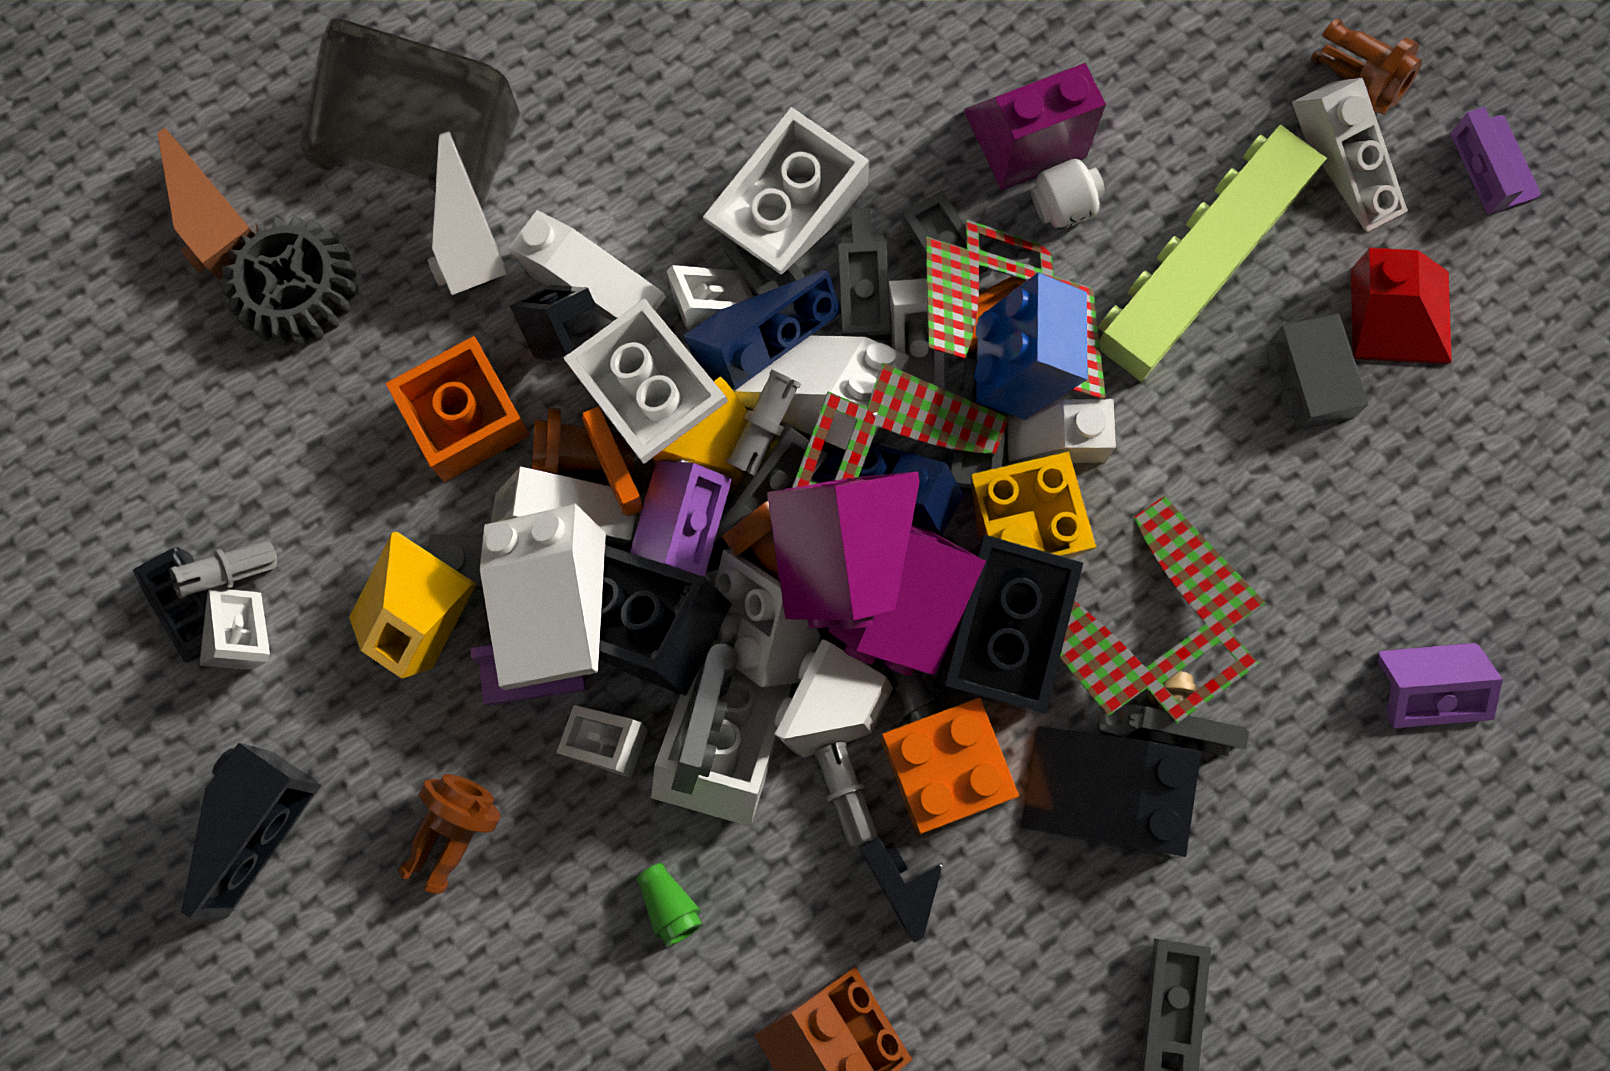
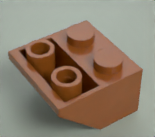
(834, 1031)

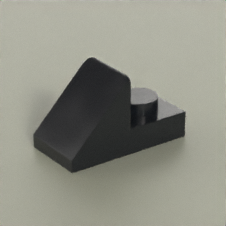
(909, 900)

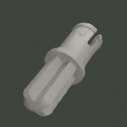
(223, 568)
(846, 794)

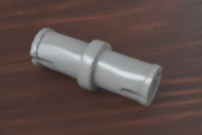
(763, 422)

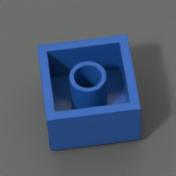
(1032, 347)

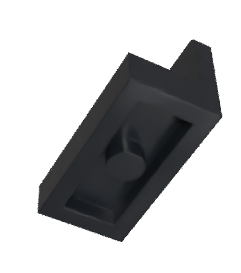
(542, 317)

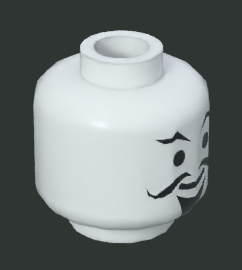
(1067, 194)

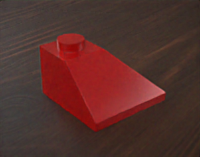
(1400, 307)

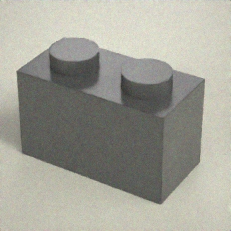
(1316, 372)

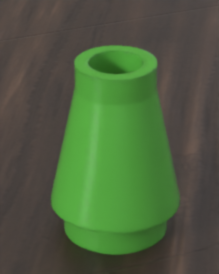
(668, 906)

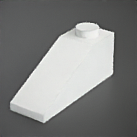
(461, 235)
(565, 257)

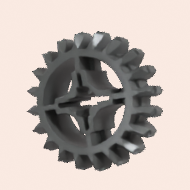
(283, 254)

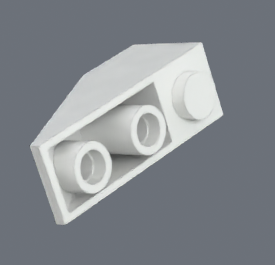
(1345, 130)

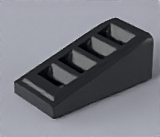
(148, 577)

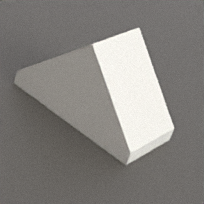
(705, 291)
(234, 630)
(603, 740)

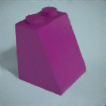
(1038, 125)
(843, 547)
(929, 606)

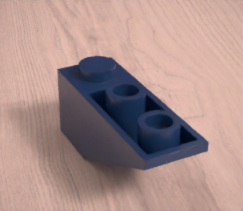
(762, 329)
(937, 491)

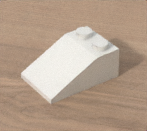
(790, 192)
(824, 364)
(645, 380)
(543, 595)
(740, 756)

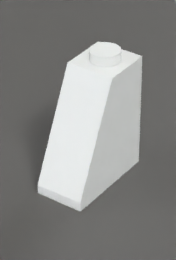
(538, 491)

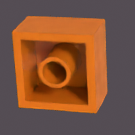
(457, 409)
(948, 766)

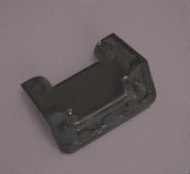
(393, 98)

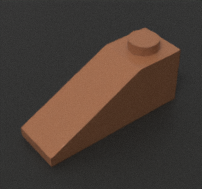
(199, 211)

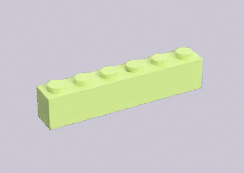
(1209, 253)

